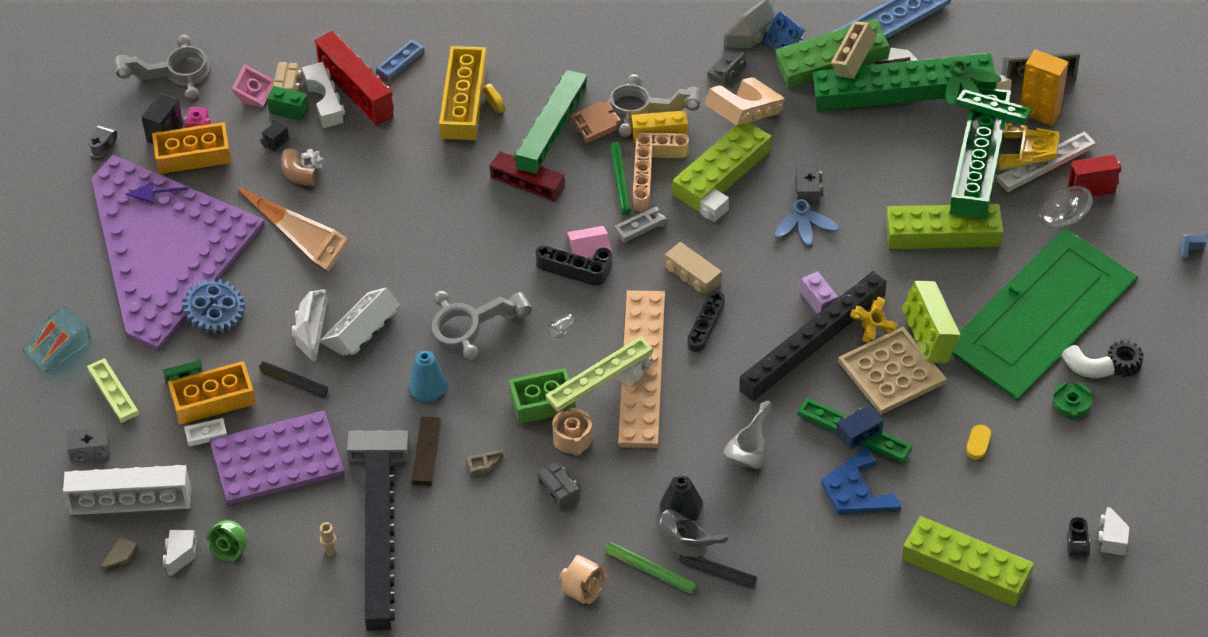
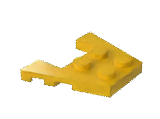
(1035, 146)

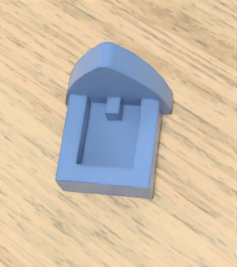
(1192, 242)

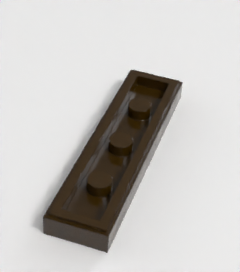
(426, 451)

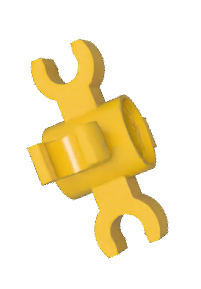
(879, 317)

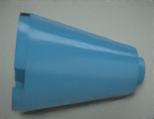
(426, 379)

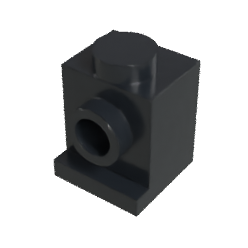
(274, 135)

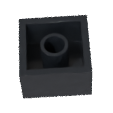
(162, 116)

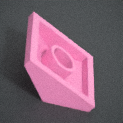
(252, 86)
(588, 240)

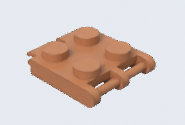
(596, 121)

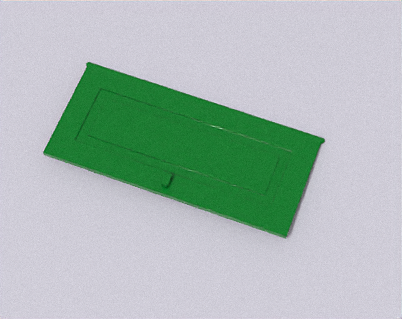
(1041, 313)

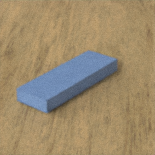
(400, 60)

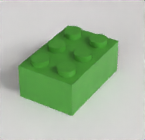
(530, 392)

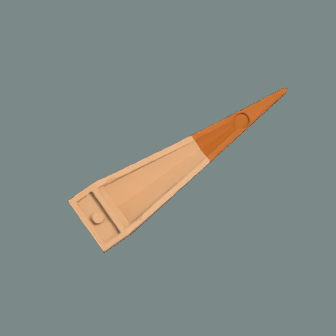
(314, 239)

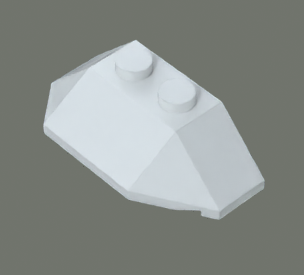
(310, 322)

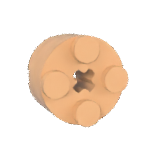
(572, 431)
(582, 580)

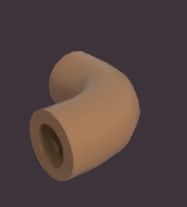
(294, 172)

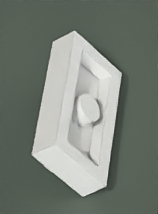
(205, 431)

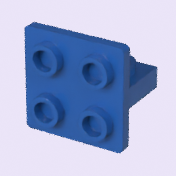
(783, 32)

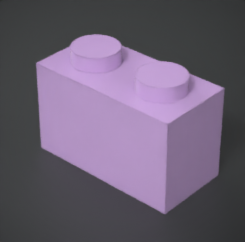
(817, 292)

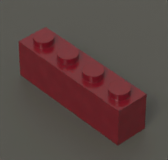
(544, 184)

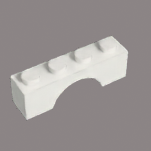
(328, 109)

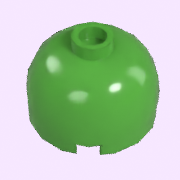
(227, 540)

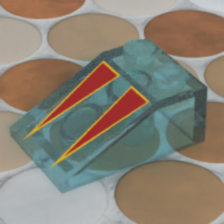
(57, 339)

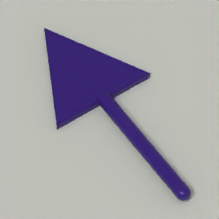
(147, 191)

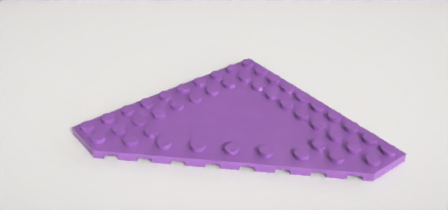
(164, 245)

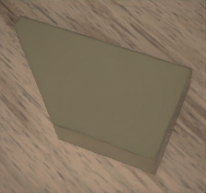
(483, 463)
(120, 553)

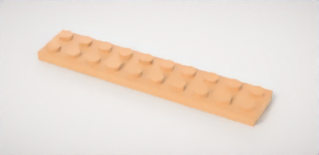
(642, 401)

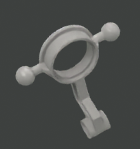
(126, 66)
(681, 99)
(515, 306)

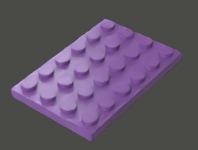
(276, 457)

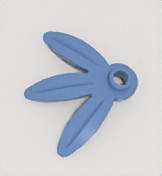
(803, 219)

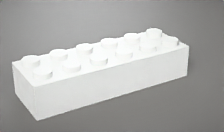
(127, 490)

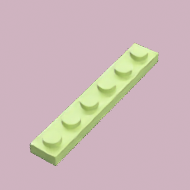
(599, 373)

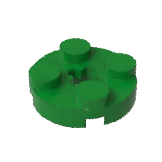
(1068, 408)

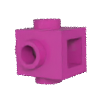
(197, 117)

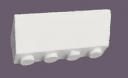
(361, 322)

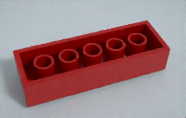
(355, 78)

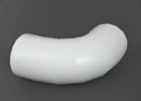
(1085, 366)

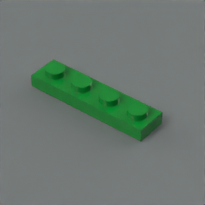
(994, 107)

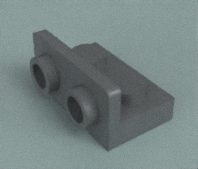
(727, 67)

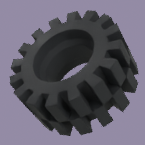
(1130, 351)

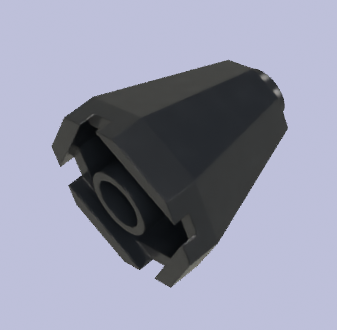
(682, 498)

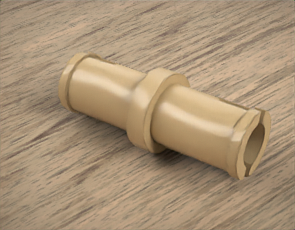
(328, 539)

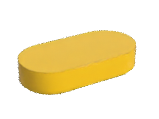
(494, 98)
(978, 442)

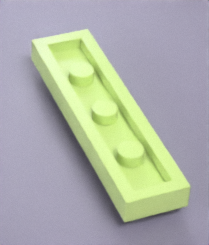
(113, 390)

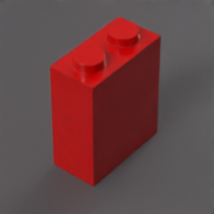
(1096, 174)

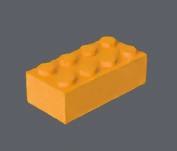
(1044, 86)
(191, 148)
(211, 392)

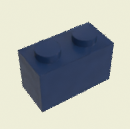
(859, 427)

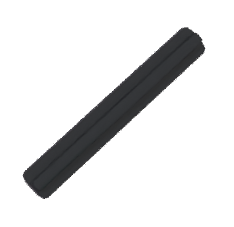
(293, 378)
(720, 570)

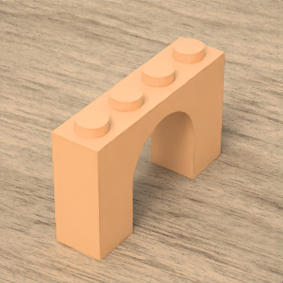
(751, 103)

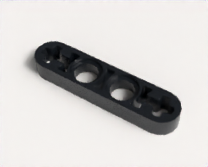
(707, 321)

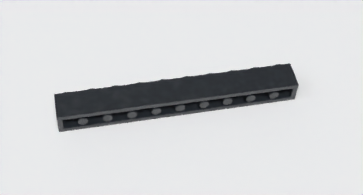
(810, 337)
(378, 540)

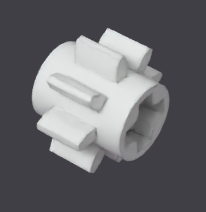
(306, 160)

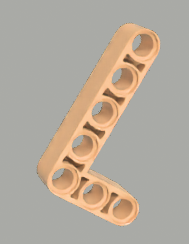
(648, 147)

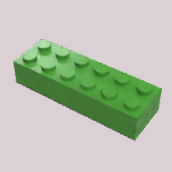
(817, 53)

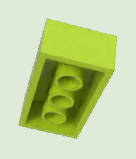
(930, 321)

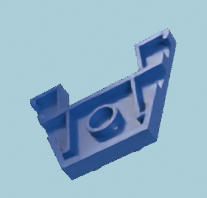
(849, 490)

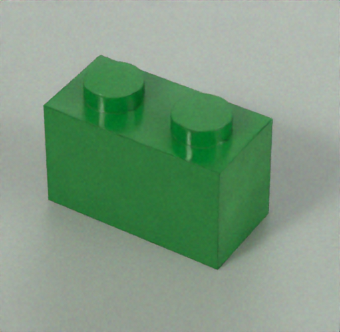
(287, 103)

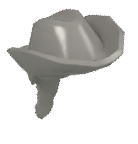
(748, 445)

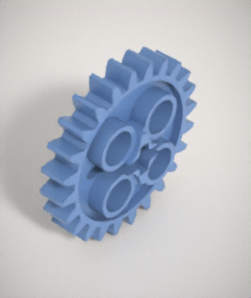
(213, 306)

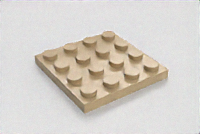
(891, 370)

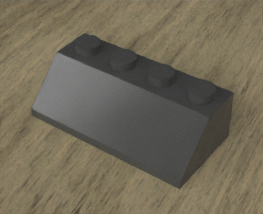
(1014, 67)

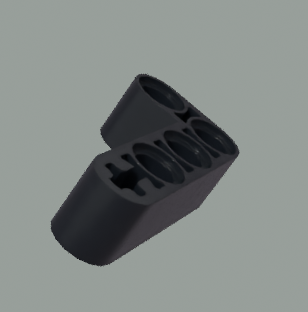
(574, 266)

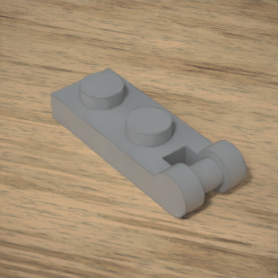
(640, 224)

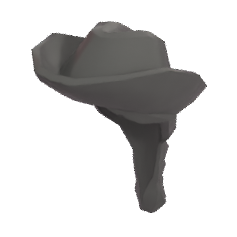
(685, 535)

